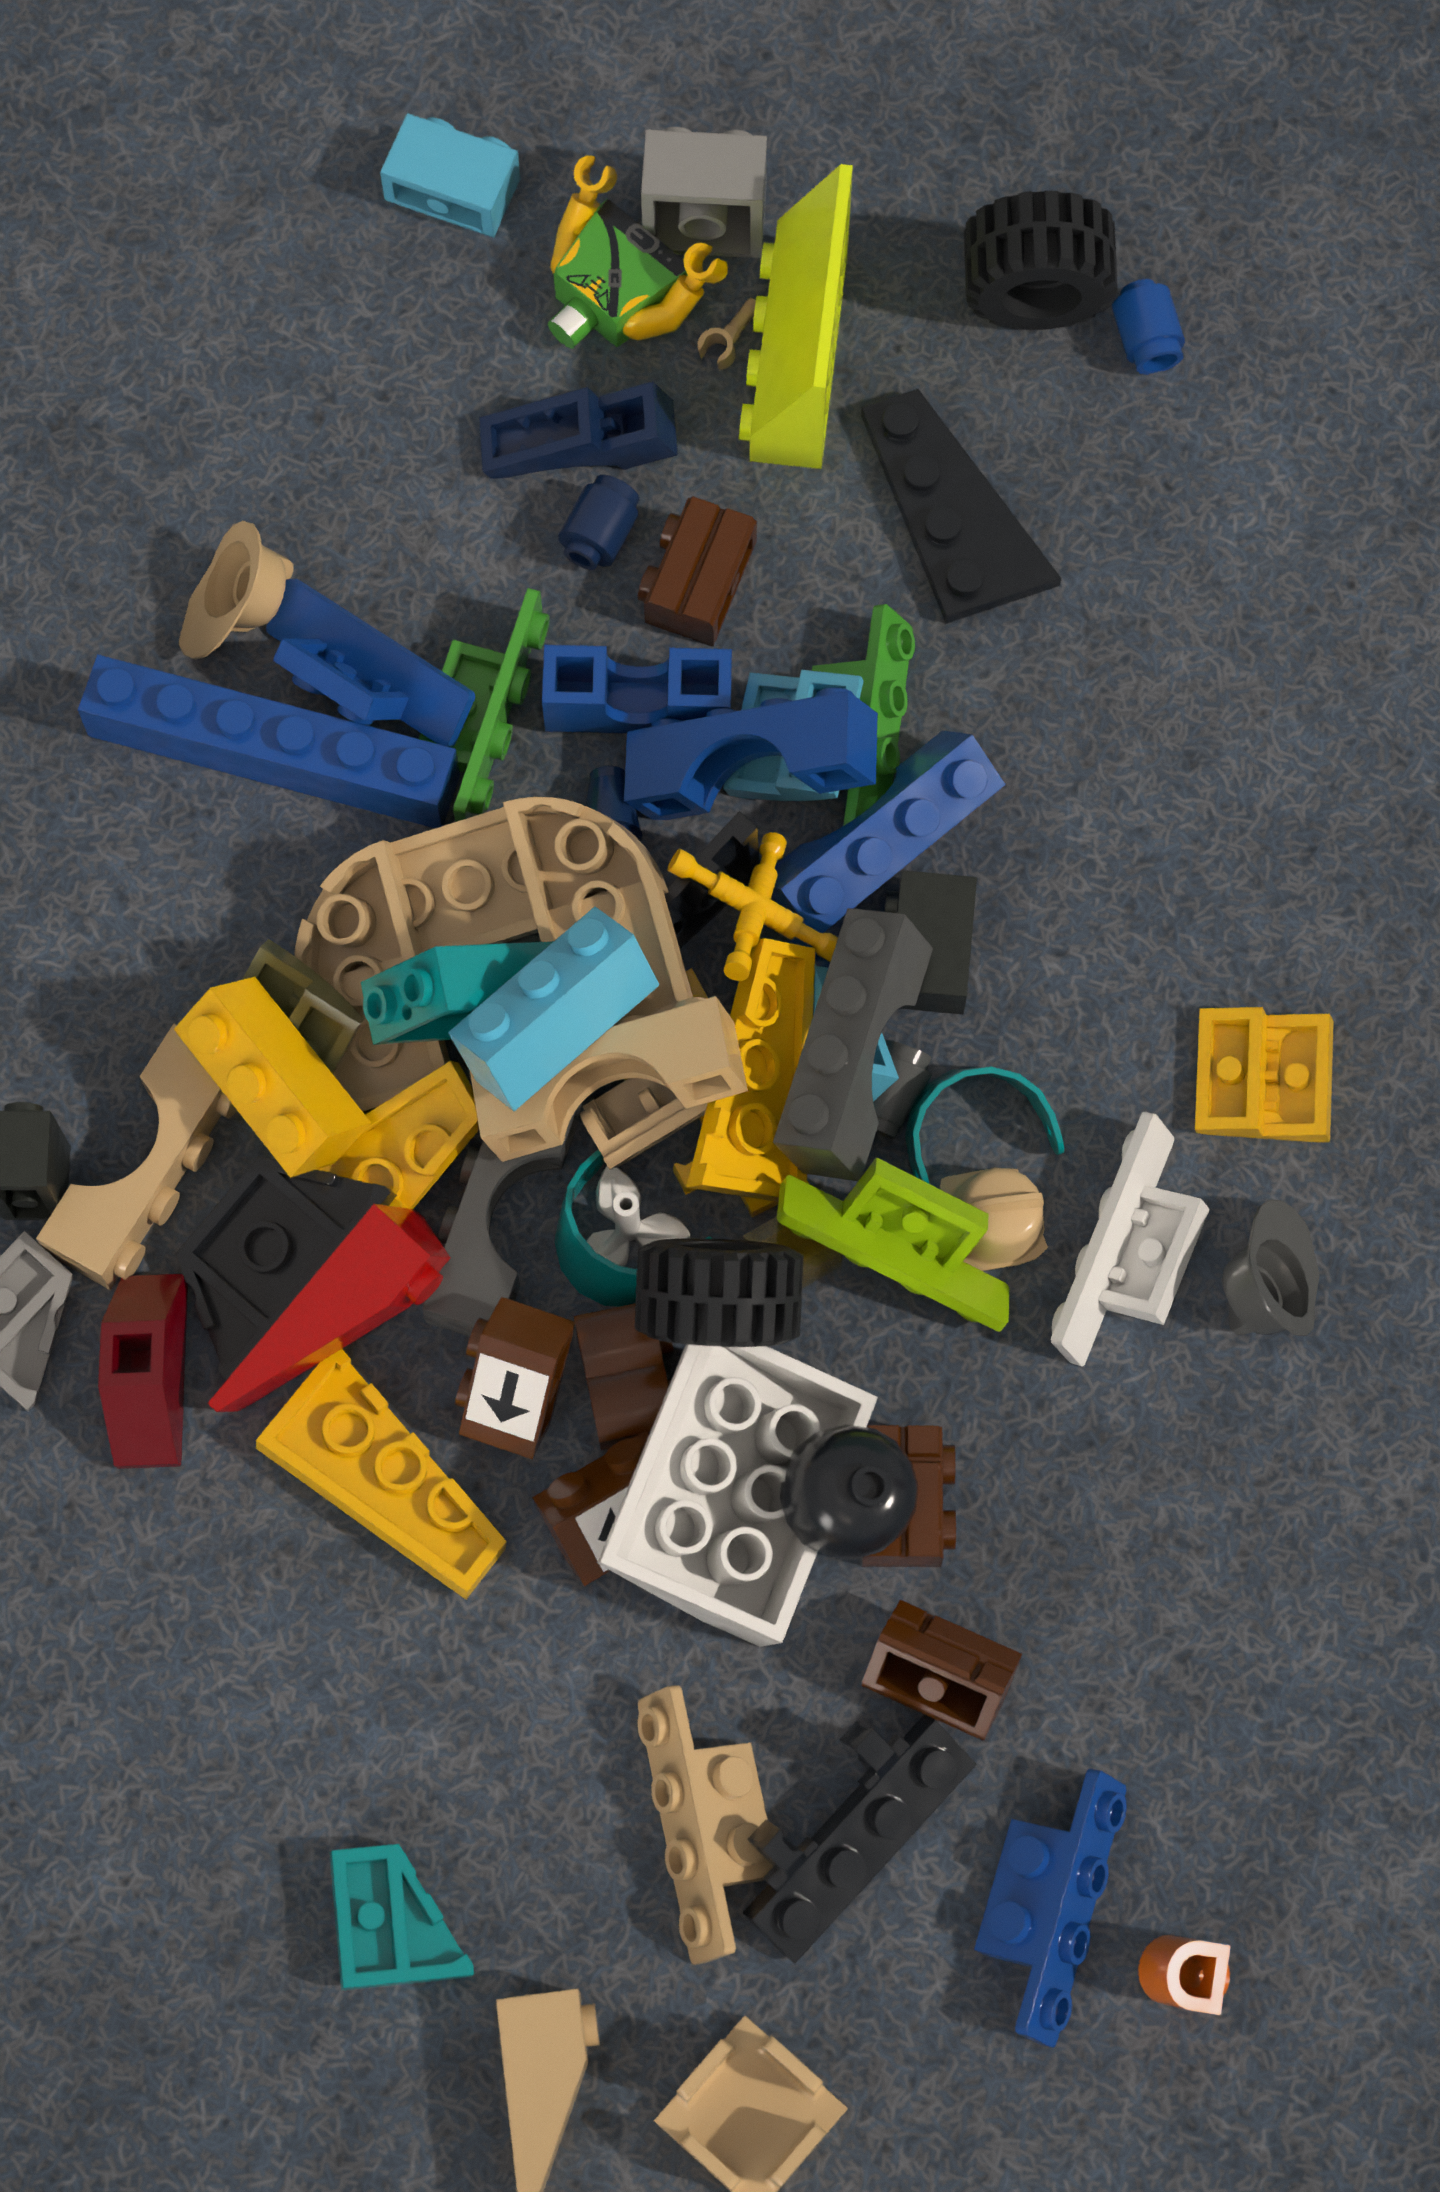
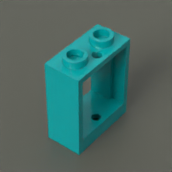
(439, 989)

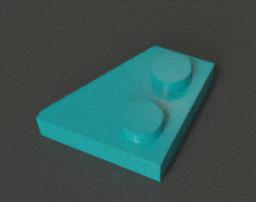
(388, 1922)

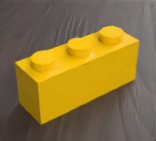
(272, 1076)

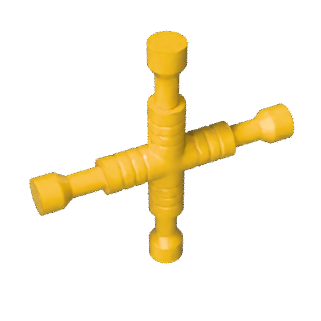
(754, 905)

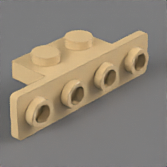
(707, 1813)

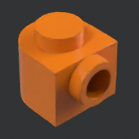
(1185, 1973)

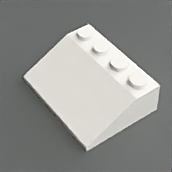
(705, 1496)

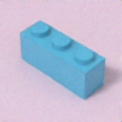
(554, 1008)

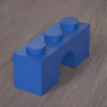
(597, 695)

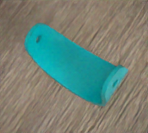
(933, 1089)
(584, 1268)

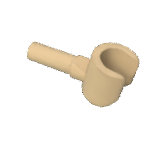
(727, 335)

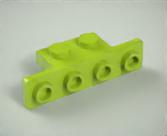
(903, 1233)

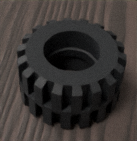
(1040, 260)
(719, 1292)

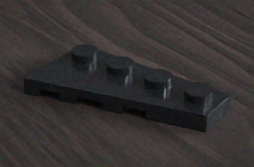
(956, 519)

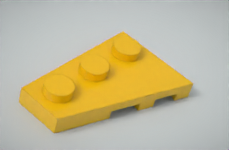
(414, 1136)

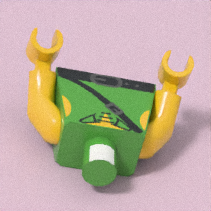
(618, 272)

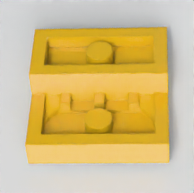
(1233, 1076)

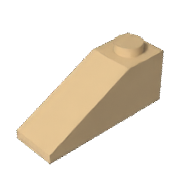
(543, 2067)

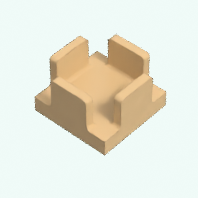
(750, 2111)

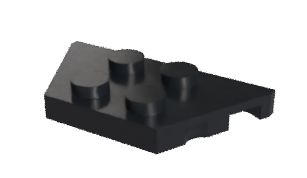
(266, 1247)

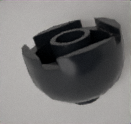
(849, 1492)

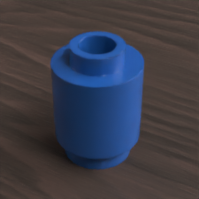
(1149, 326)

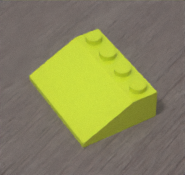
(799, 327)

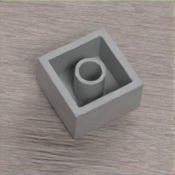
(705, 190)

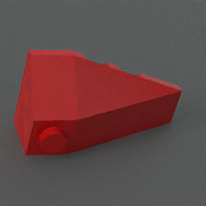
(366, 1281)

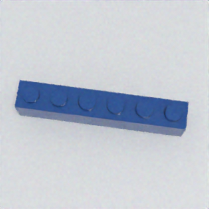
(269, 742)

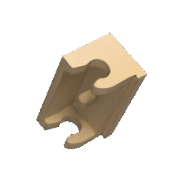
(635, 1119)

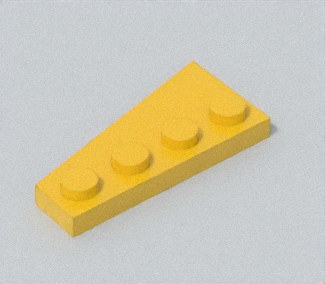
(771, 1026)
(367, 1464)

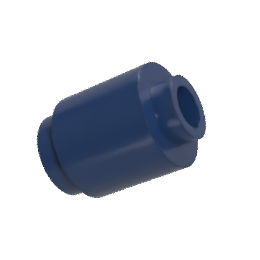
(599, 522)

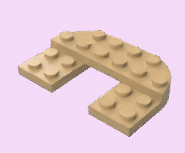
(478, 884)

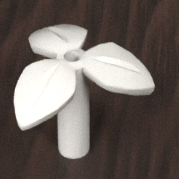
(620, 1201)

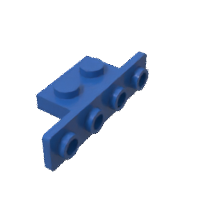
(364, 668)
(1047, 1899)

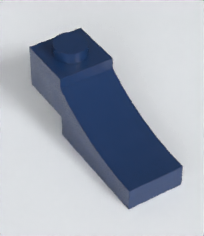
(579, 431)

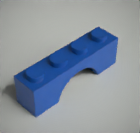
(683, 764)
(925, 801)

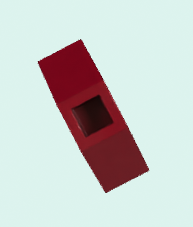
(144, 1370)

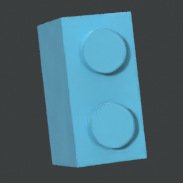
(450, 174)

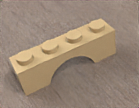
(683, 1048)
(103, 1225)

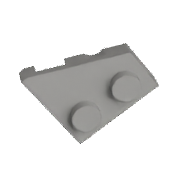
(31, 1308)

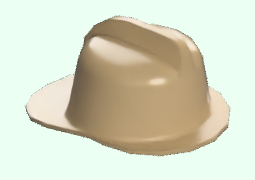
(236, 591)
(1013, 1218)

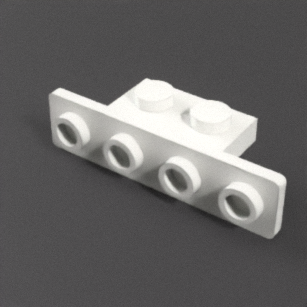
(1135, 1248)

